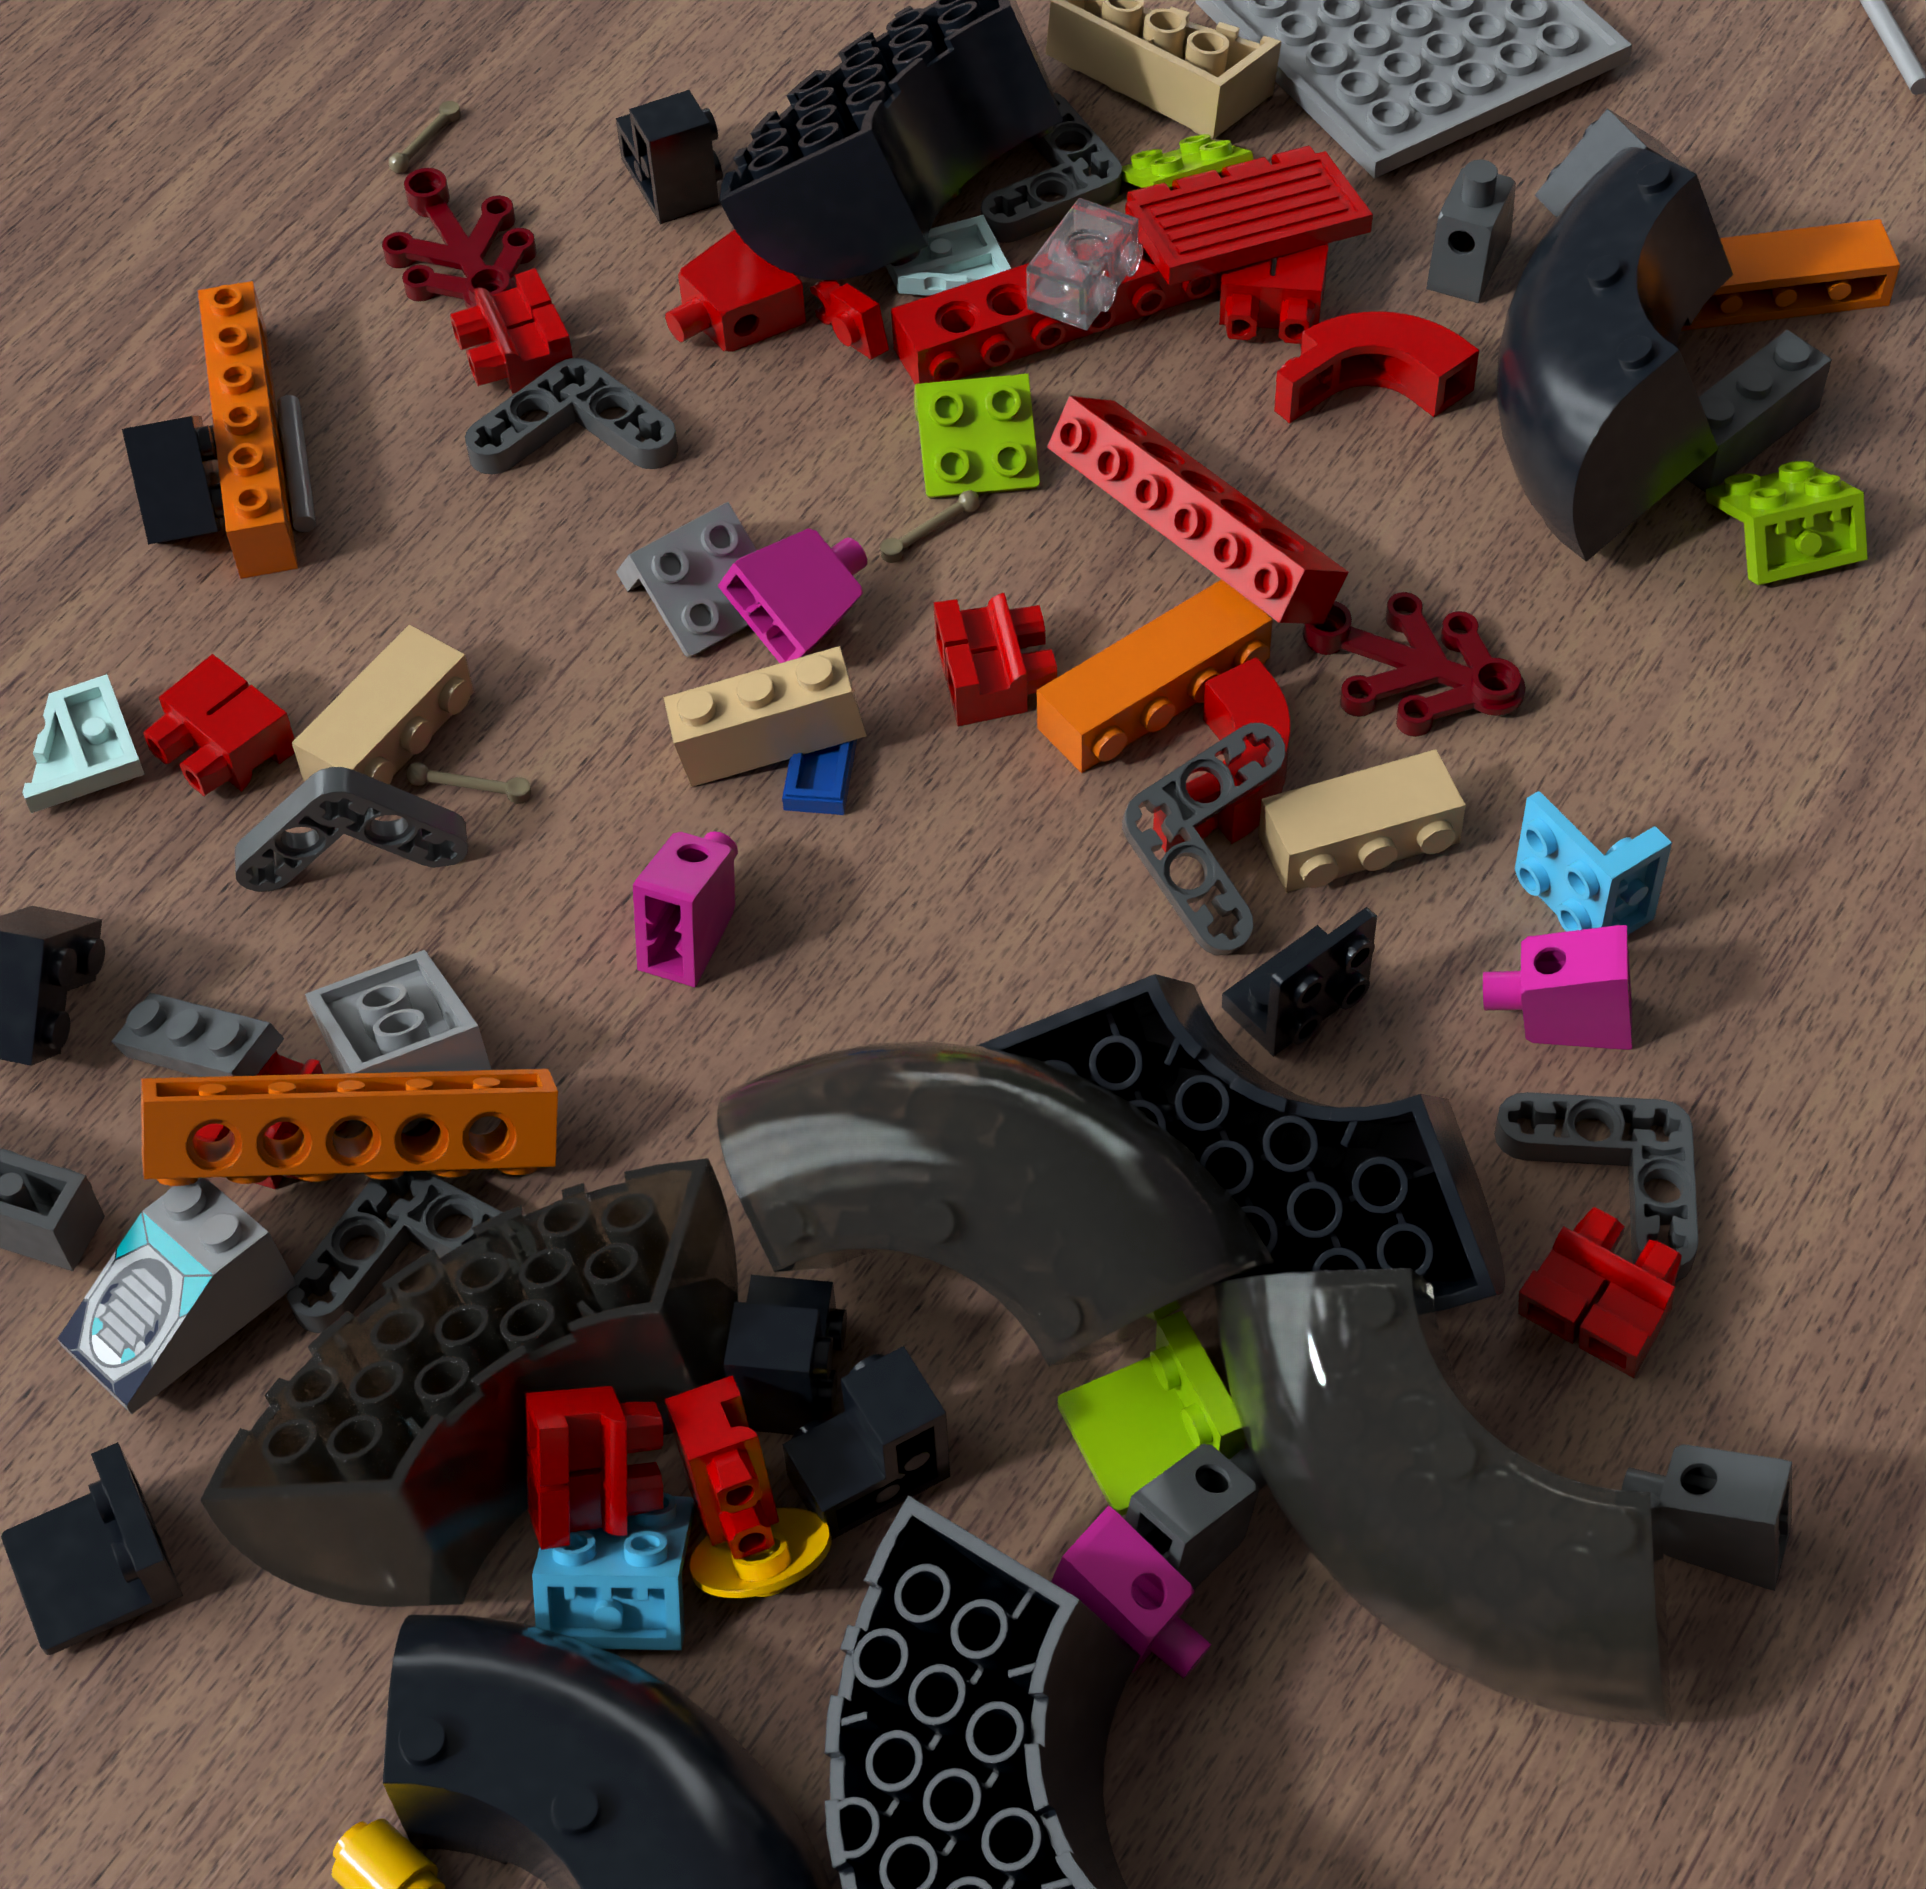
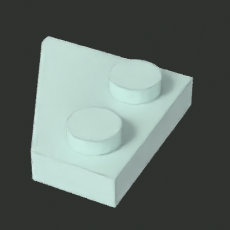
(953, 257)
(81, 746)

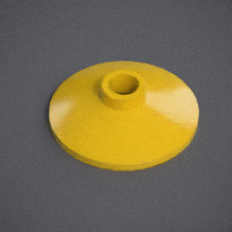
(798, 1549)

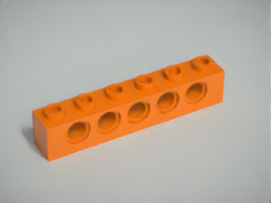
(247, 431)
(320, 1102)

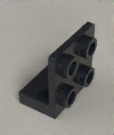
(1305, 983)
(91, 1559)

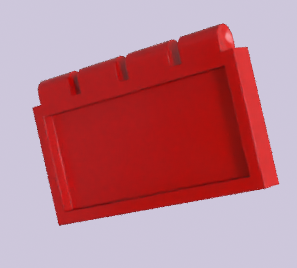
(1246, 214)

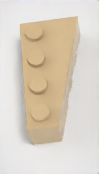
(1164, 60)

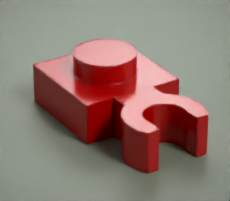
(853, 317)

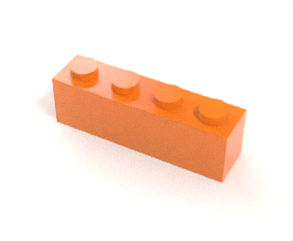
(1803, 274)
(1150, 675)

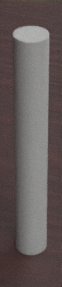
(1896, 44)
(296, 463)

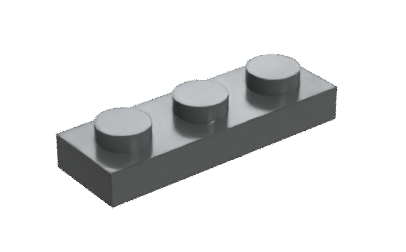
(196, 1038)

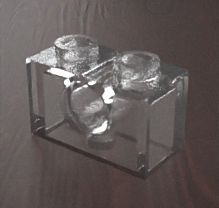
(1083, 264)

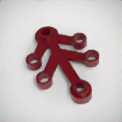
(428, 197)
(1486, 684)

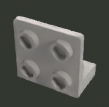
(684, 576)

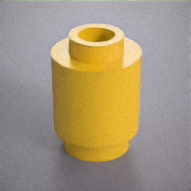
(381, 1858)

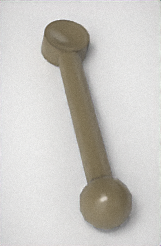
(449, 112)
(893, 548)
(517, 789)

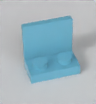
(1579, 880)
(619, 1587)

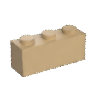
(388, 709)
(764, 716)
(1361, 821)

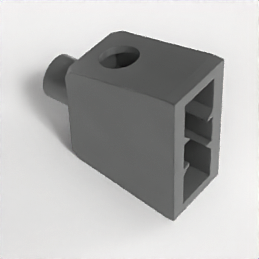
(1484, 208)
(1198, 1509)
(1723, 1511)

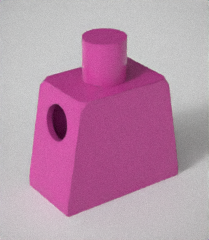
(795, 590)
(684, 905)
(1570, 988)
(1132, 1591)

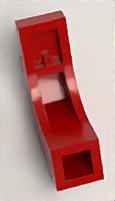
(1377, 350)
(1232, 701)

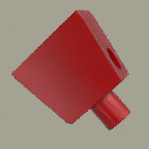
(735, 297)

